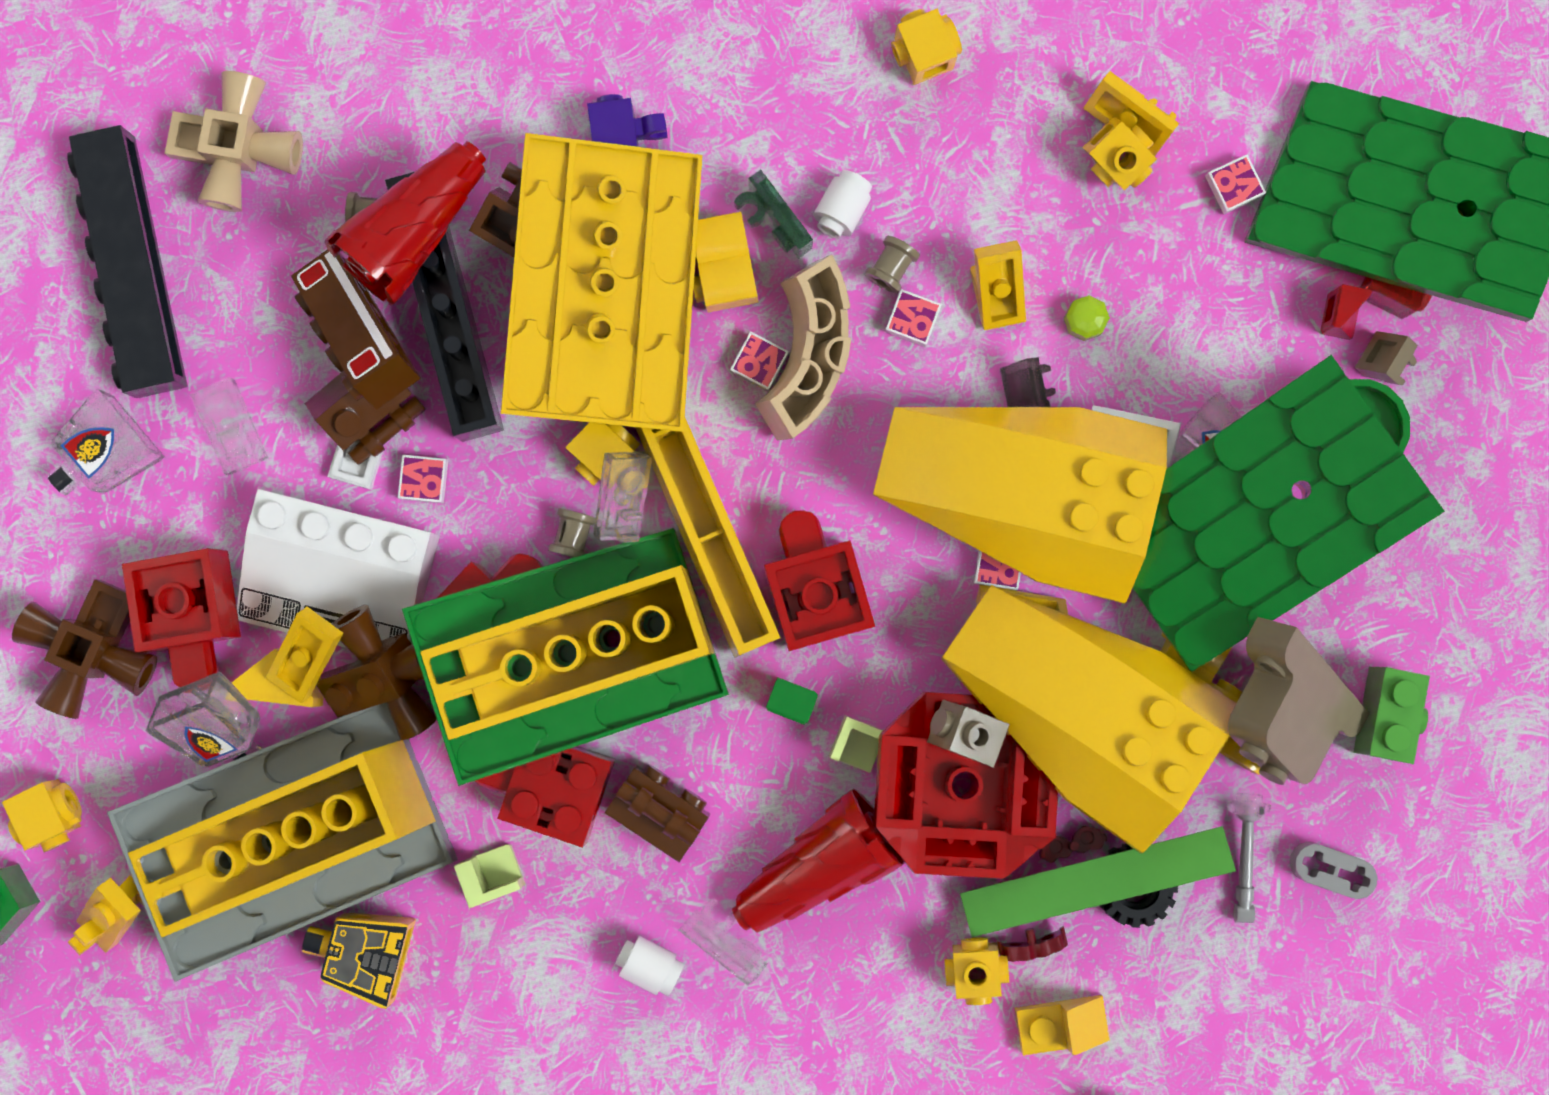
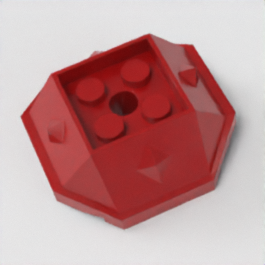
(977, 834)

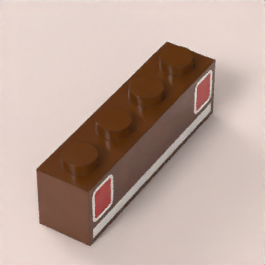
(355, 330)

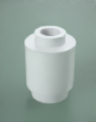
(843, 204)
(649, 966)

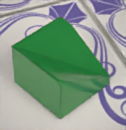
(791, 701)

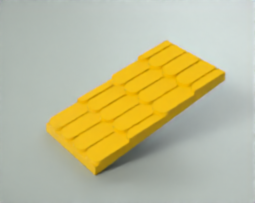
(602, 283)

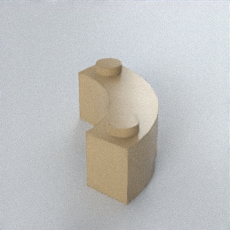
(818, 349)

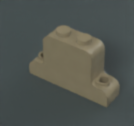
(1291, 705)

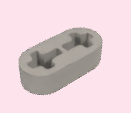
(1330, 879)

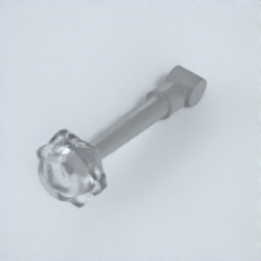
(1248, 809)

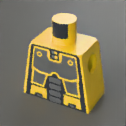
(363, 954)

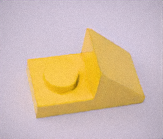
(999, 284)
(1062, 1025)

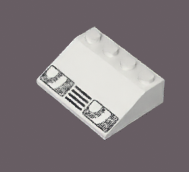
(329, 562)

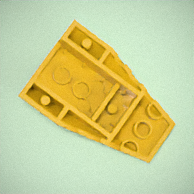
(1032, 487)
(1094, 711)

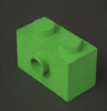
(1396, 714)

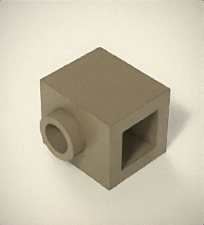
(967, 733)

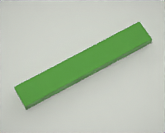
(1098, 881)

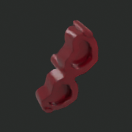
(1081, 842)
(1034, 948)

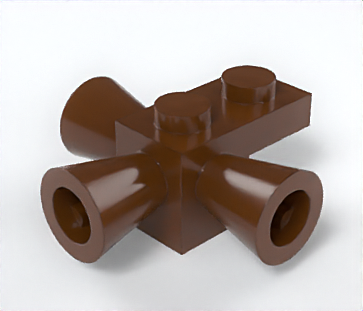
(84, 648)
(378, 676)

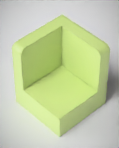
(856, 744)
(489, 875)

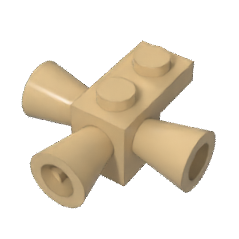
(231, 142)

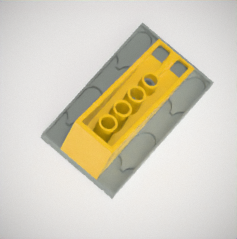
(281, 839)

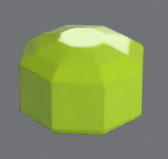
(1086, 318)

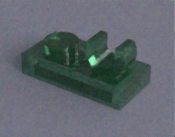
(788, 229)

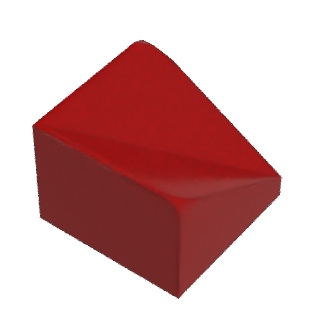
(1342, 311)

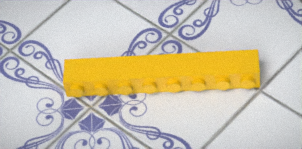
(709, 538)

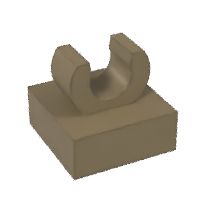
(1387, 357)

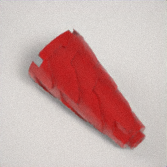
(407, 222)
(822, 864)

